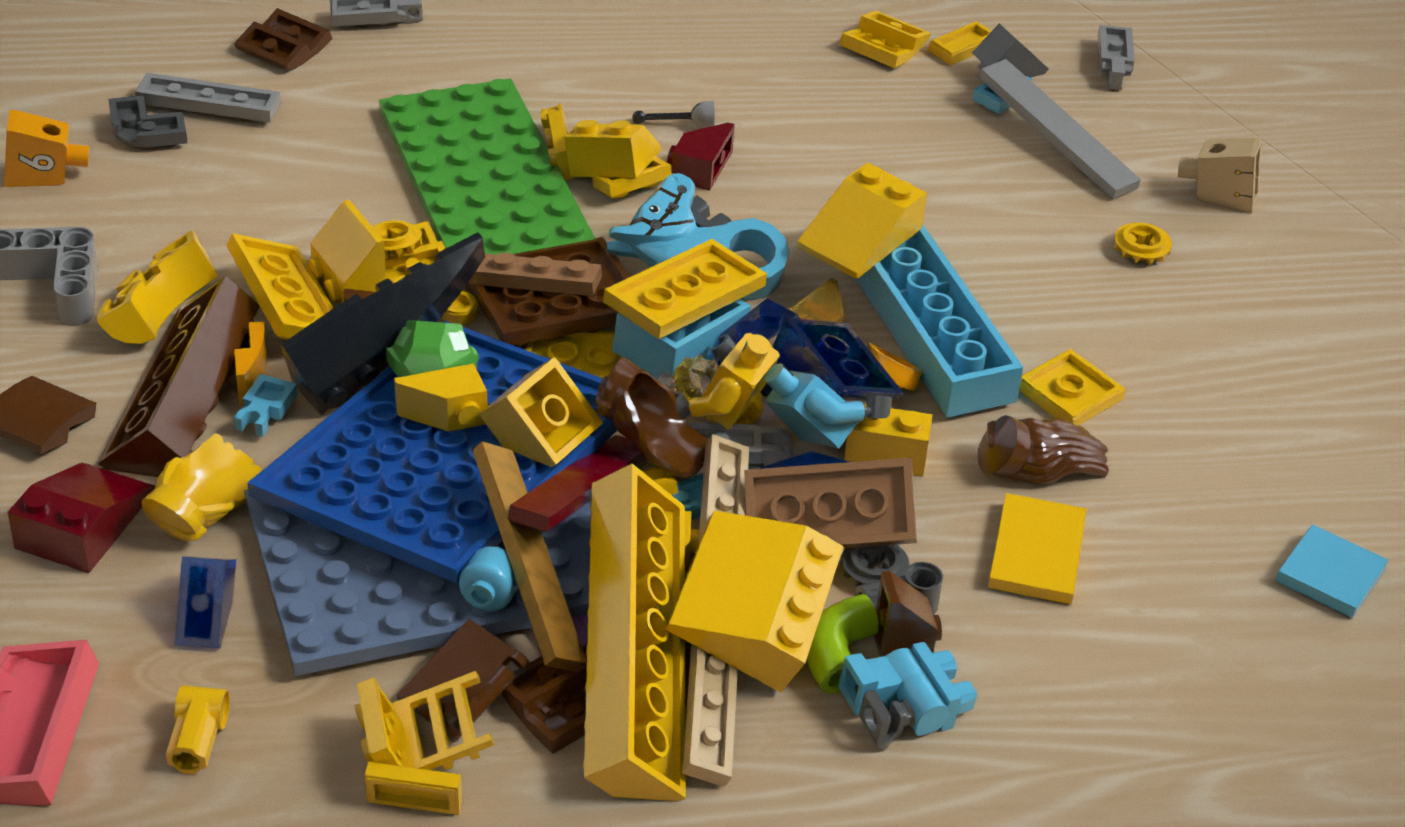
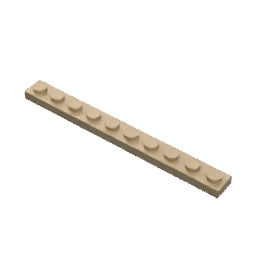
(711, 680)

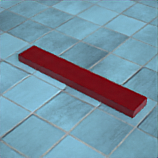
(572, 486)

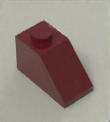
(702, 154)

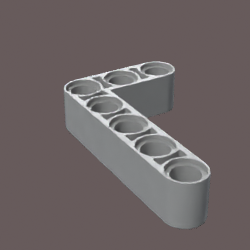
(55, 253)

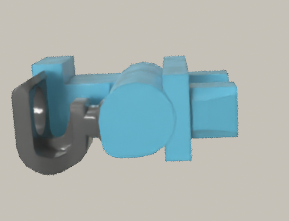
(913, 687)

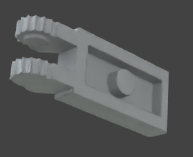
(764, 443)

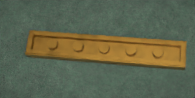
(530, 561)

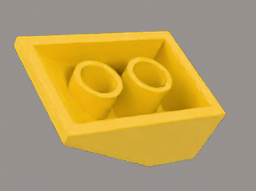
(864, 220)

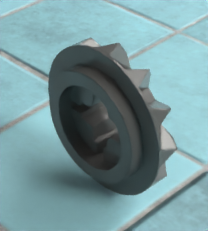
(856, 562)

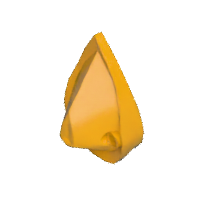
(902, 372)

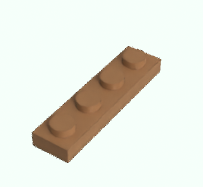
(538, 274)

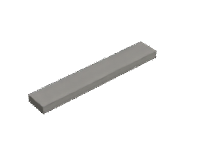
(1060, 129)

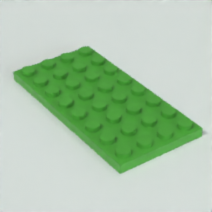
(483, 168)

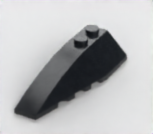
(351, 340)

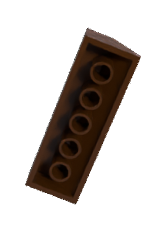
(181, 381)

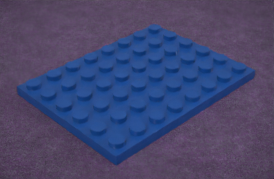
(407, 482)

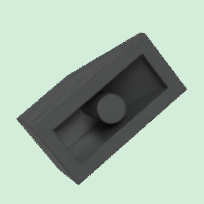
(1003, 45)

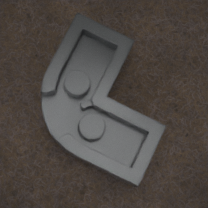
(138, 129)

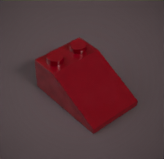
(76, 514)

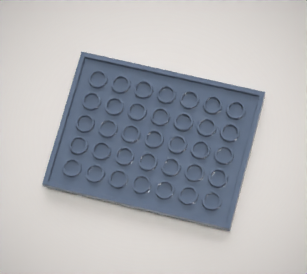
(360, 605)

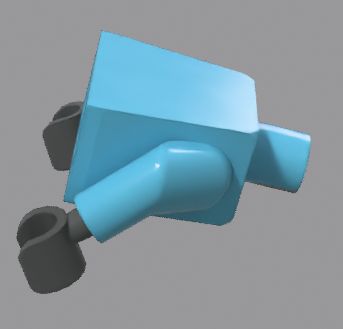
(815, 410)

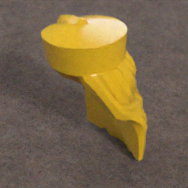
(199, 489)

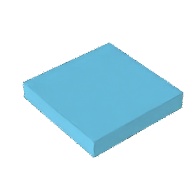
(1332, 570)

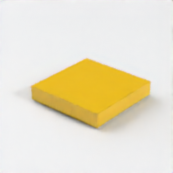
(1071, 388)

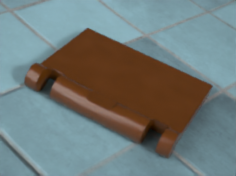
(465, 652)

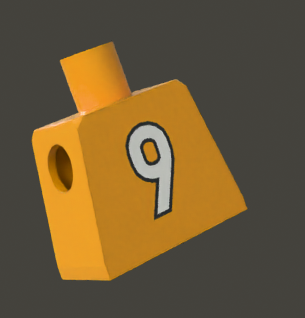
(39, 151)

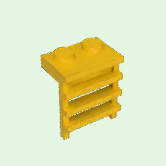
(394, 729)

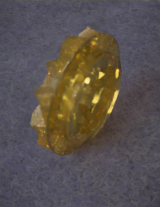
(690, 373)

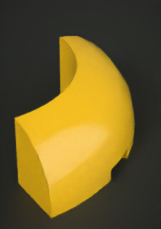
(152, 295)

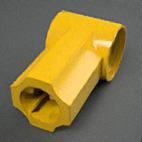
(197, 719)

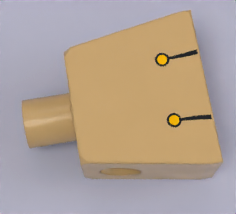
(1226, 172)

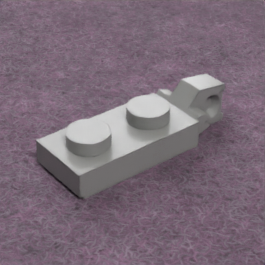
(378, 12)
(1115, 54)

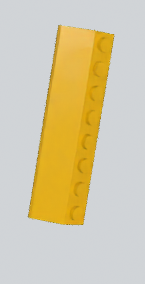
(632, 661)

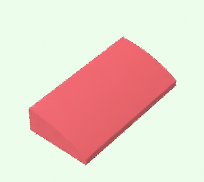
(40, 712)

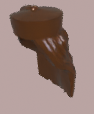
(648, 416)
(1040, 450)

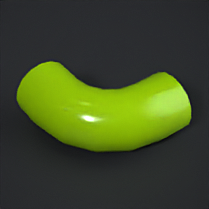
(837, 629)

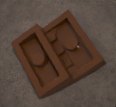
(284, 40)
(41, 414)
(549, 702)

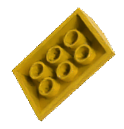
(756, 594)

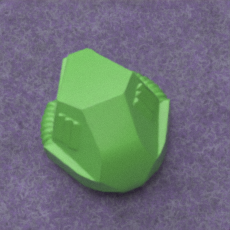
(429, 347)

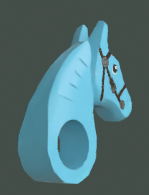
(667, 228)

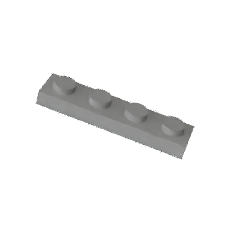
(209, 97)

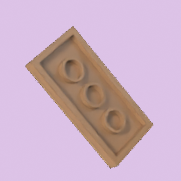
(845, 501)

